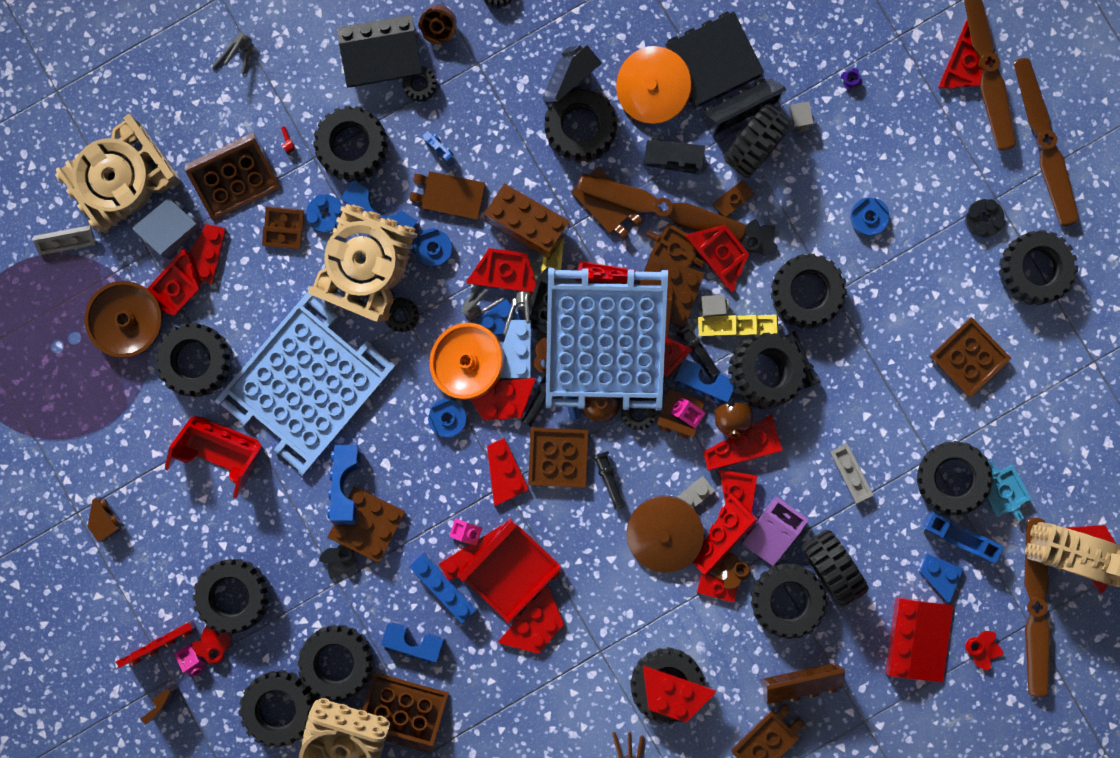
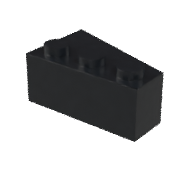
(674, 156)

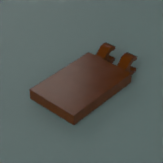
(449, 195)
(606, 212)
(770, 736)

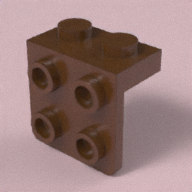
(669, 422)

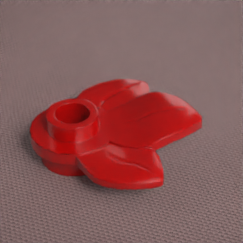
(211, 642)
(986, 649)

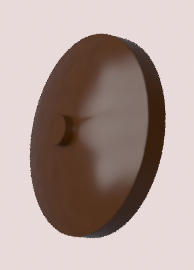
(123, 319)
(665, 533)

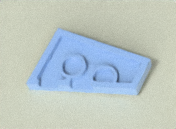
(517, 350)

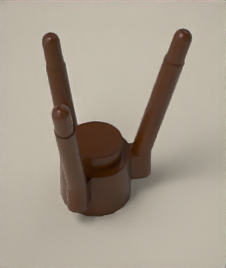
(629, 746)

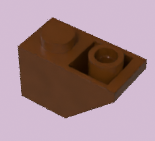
(102, 521)

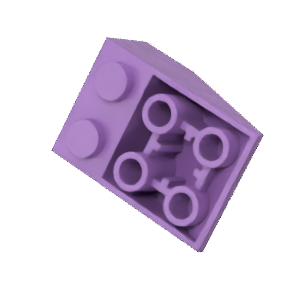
(775, 531)

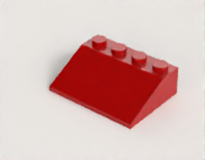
(918, 640)

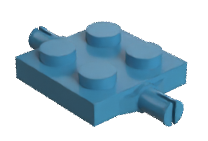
(1007, 492)

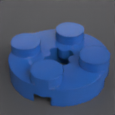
(314, 215)
(880, 217)
(438, 238)
(437, 413)

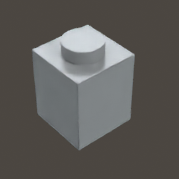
(801, 116)
(714, 305)

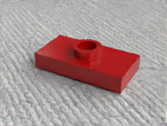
(715, 588)

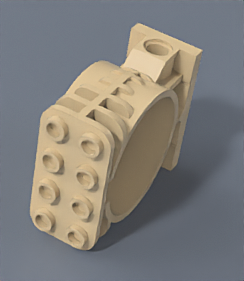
(105, 213)
(345, 257)
(1075, 553)
(339, 726)

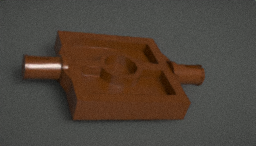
(674, 246)

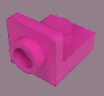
(687, 412)
(465, 532)
(189, 661)

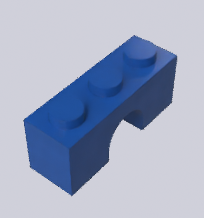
(689, 377)
(395, 639)

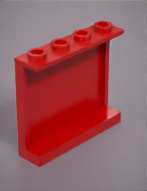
(510, 570)

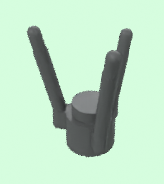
(240, 43)
(522, 302)
(471, 307)

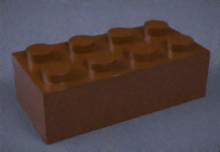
(526, 221)

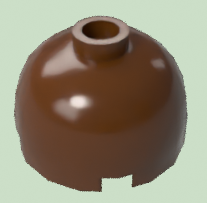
(438, 24)
(601, 408)
(734, 420)

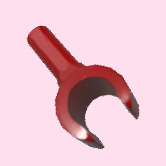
(288, 145)

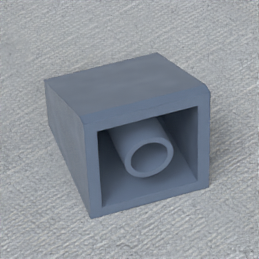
(167, 227)

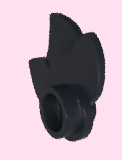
(761, 236)
(338, 563)

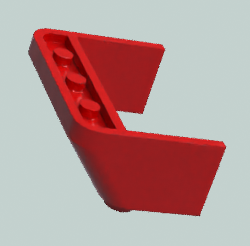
(217, 445)

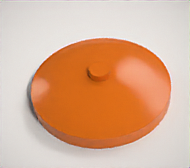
(654, 85)
(466, 361)

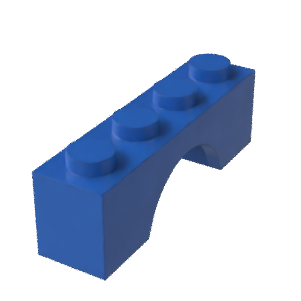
(360, 196)
(345, 461)
(962, 537)
(444, 590)

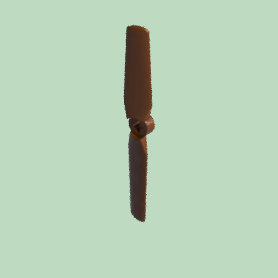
(991, 83)
(1051, 160)
(640, 200)
(1036, 629)

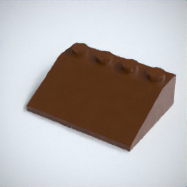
(232, 176)
(803, 682)
(410, 709)

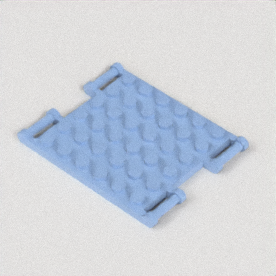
(605, 339)
(305, 383)

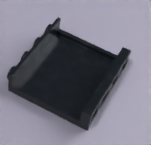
(717, 58)

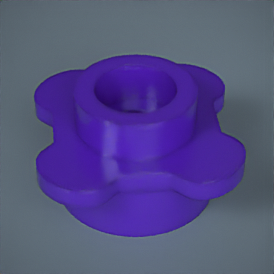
(854, 73)

